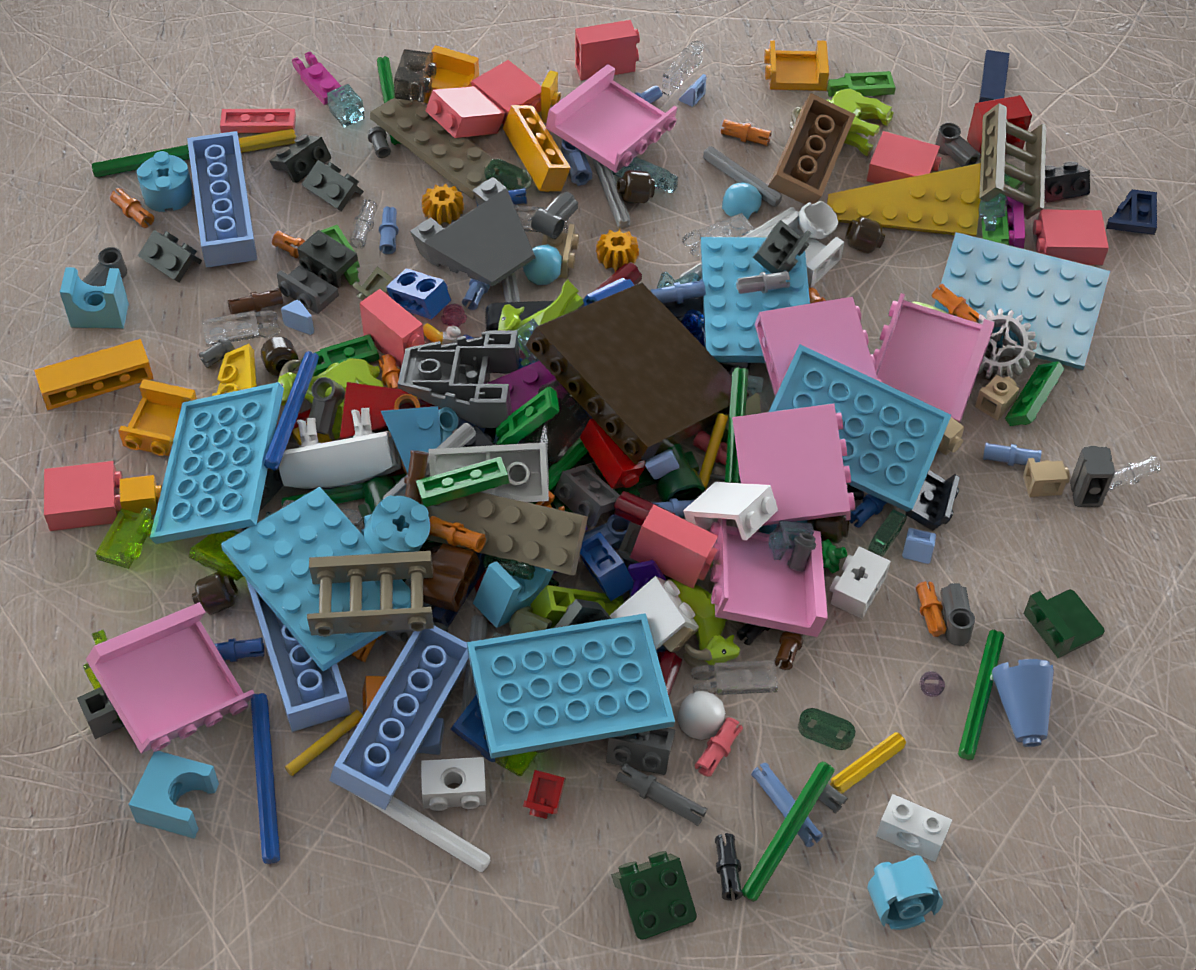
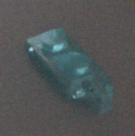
(662, 177)
(994, 208)

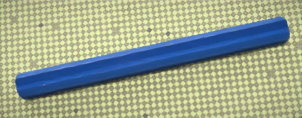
(291, 411)
(265, 779)

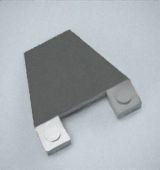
(482, 243)
(459, 375)

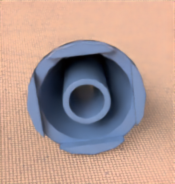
(1026, 698)

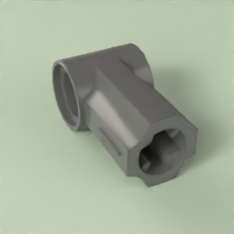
(955, 146)
(553, 218)
(108, 258)
(323, 408)
(957, 613)

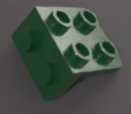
(1063, 621)
(655, 894)

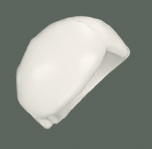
(817, 219)
(701, 715)

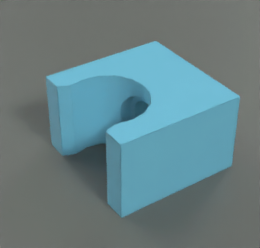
(93, 305)
(504, 594)
(161, 787)

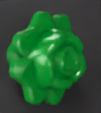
(832, 556)

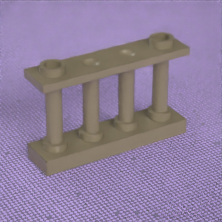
(994, 164)
(371, 567)

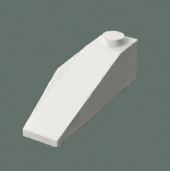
(523, 462)

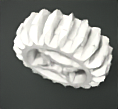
(1009, 346)

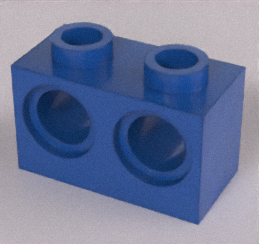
(419, 293)
(606, 566)

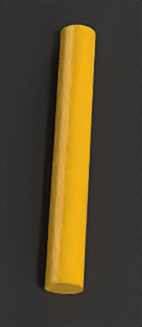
(712, 449)
(324, 742)

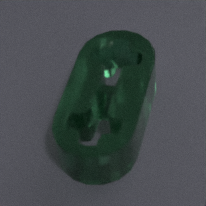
(508, 174)
(887, 533)
(826, 729)

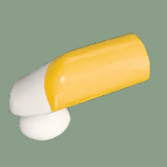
(444, 337)

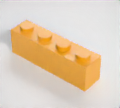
(536, 148)
(93, 374)

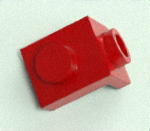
(544, 794)

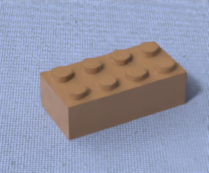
(811, 150)

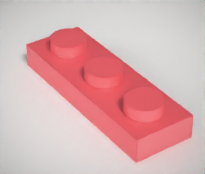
(257, 120)

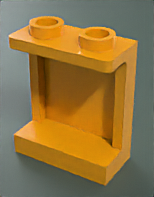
(797, 68)
(453, 69)
(155, 417)

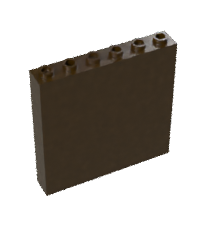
(635, 371)

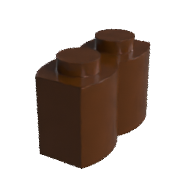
(452, 574)

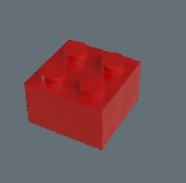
(1017, 114)

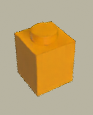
(139, 493)

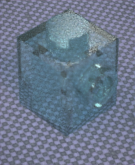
(345, 105)

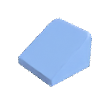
(694, 92)
(297, 317)
(662, 464)
(919, 545)
(434, 739)

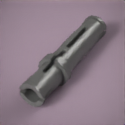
(661, 794)

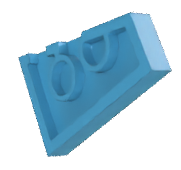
(413, 430)

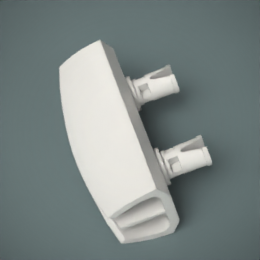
(339, 461)

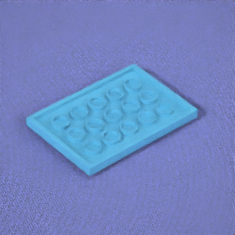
(1049, 292)
(732, 315)
(885, 430)
(217, 464)
(277, 566)
(569, 685)

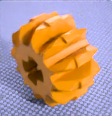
(442, 204)
(617, 249)

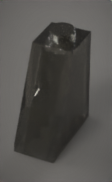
(562, 429)

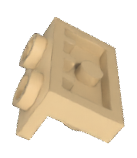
(565, 244)

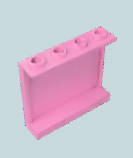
(608, 120)
(824, 327)
(932, 355)
(799, 458)
(764, 590)
(167, 679)

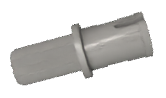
(763, 282)

